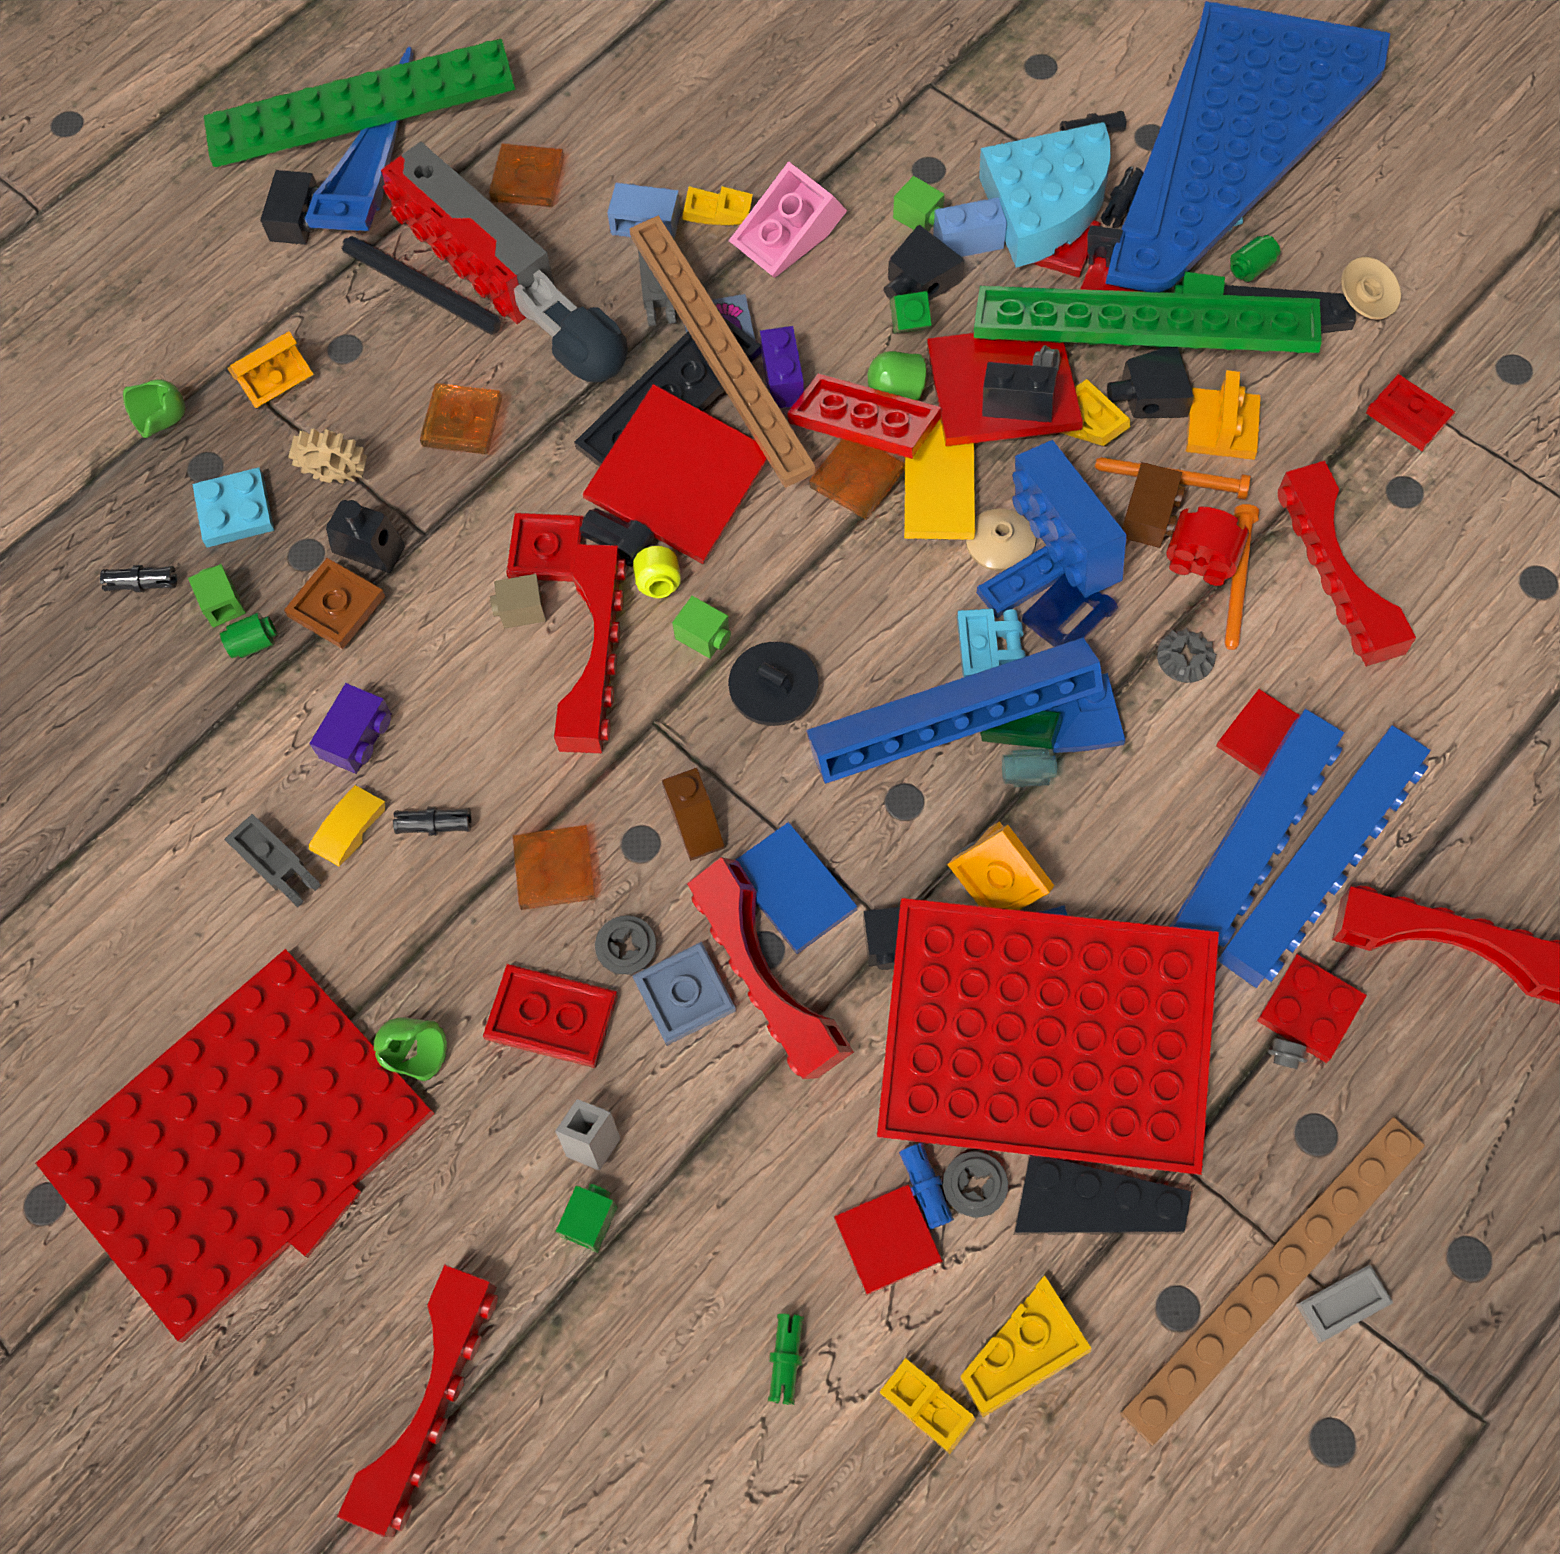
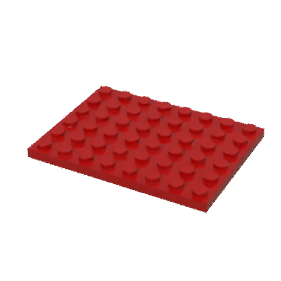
(1049, 1035)
(232, 1143)

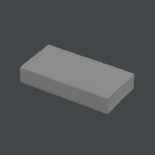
(1344, 1303)

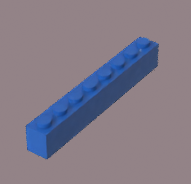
(955, 710)
(1261, 827)
(1323, 857)

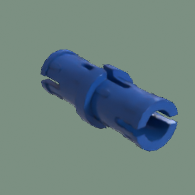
(926, 1186)

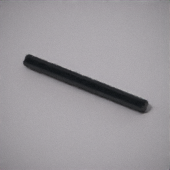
(421, 285)

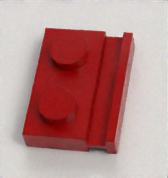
(1410, 412)

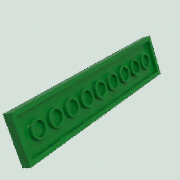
(358, 102)
(1149, 319)

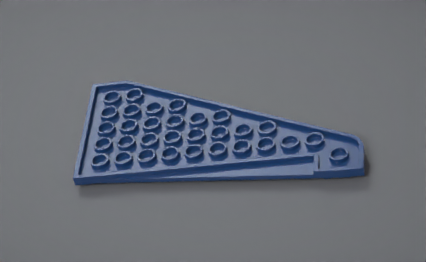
(1239, 119)

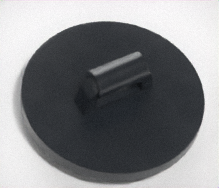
(773, 683)

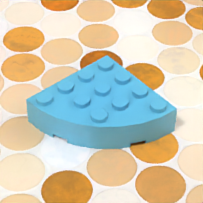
(1047, 187)

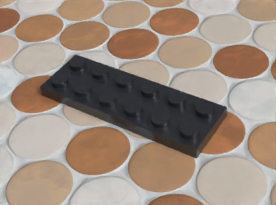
(679, 372)

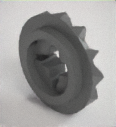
(1176, 666)
(617, 931)
(980, 1166)

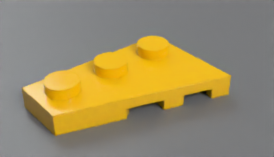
(1025, 1351)

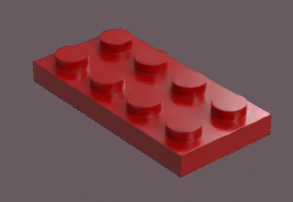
(864, 415)

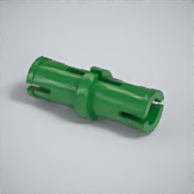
(785, 1359)

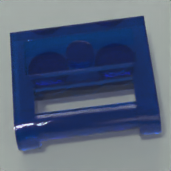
(1060, 606)

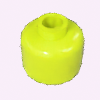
(656, 571)

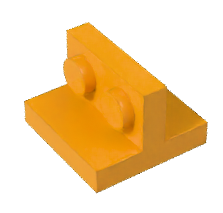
(270, 370)
(1224, 420)
(1001, 871)

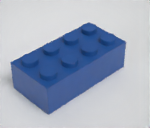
(1069, 519)

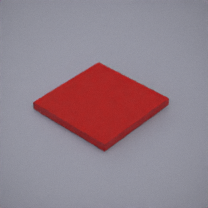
(959, 376)
(677, 473)

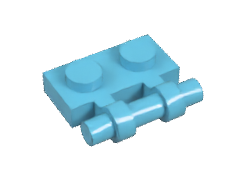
(979, 643)

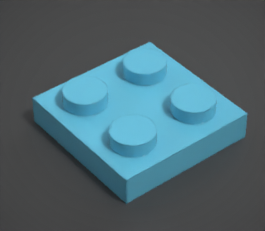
(233, 507)

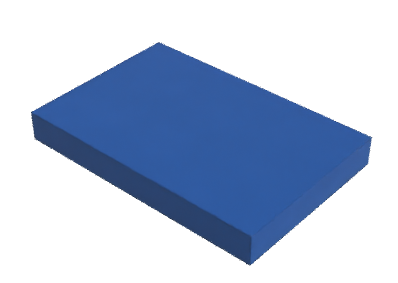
(795, 888)

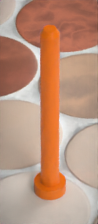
(1190, 478)
(1246, 515)

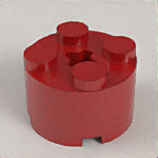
(1207, 544)

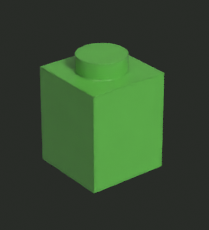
(917, 204)
(216, 595)
(701, 627)

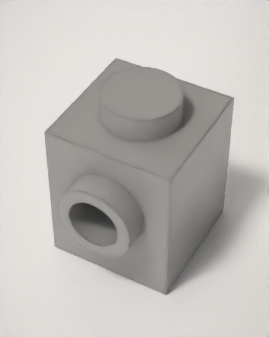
(588, 1134)

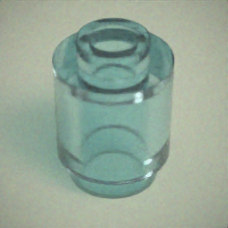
(1028, 768)

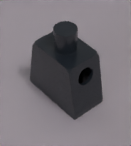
(923, 265)
(1154, 385)
(364, 536)

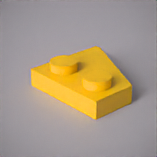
(1100, 416)

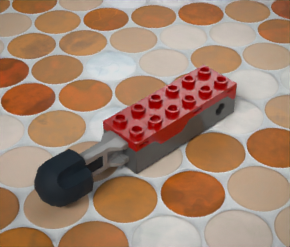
(499, 261)

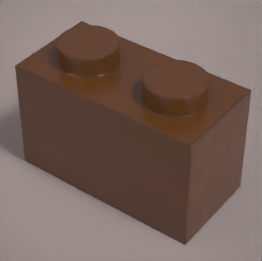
(1151, 505)

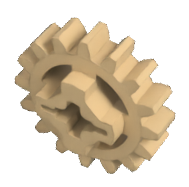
(327, 456)

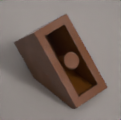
(693, 814)

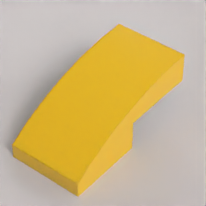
(711, 208)
(345, 824)
(927, 1405)

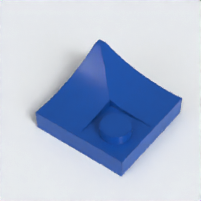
(1089, 722)

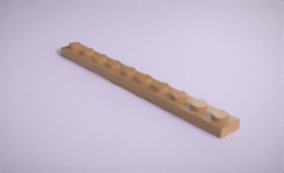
(722, 352)
(1271, 1282)

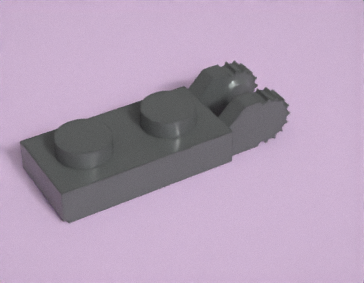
(654, 295)
(270, 857)

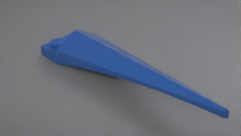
(356, 184)

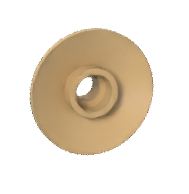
(1371, 288)
(998, 551)

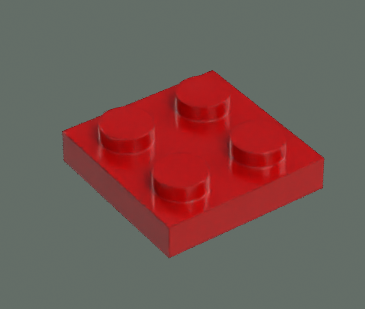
(1312, 1008)

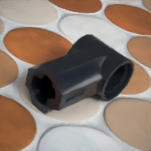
(609, 530)

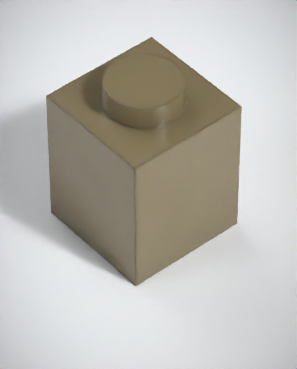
(518, 601)

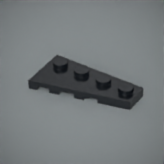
(1334, 308)
(1086, 1200)

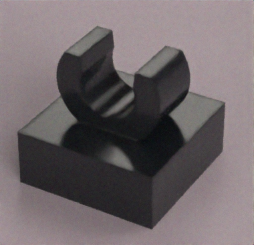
(1102, 242)

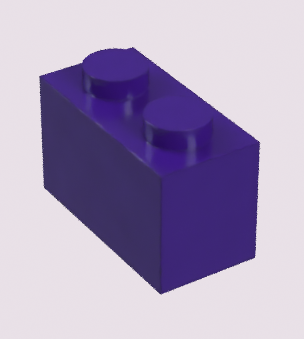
(782, 365)
(351, 728)

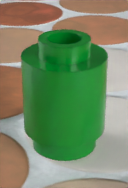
(1254, 258)
(248, 636)

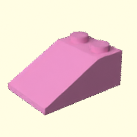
(787, 221)

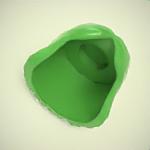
(898, 374)
(153, 406)
(398, 1036)

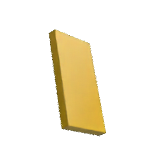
(940, 490)

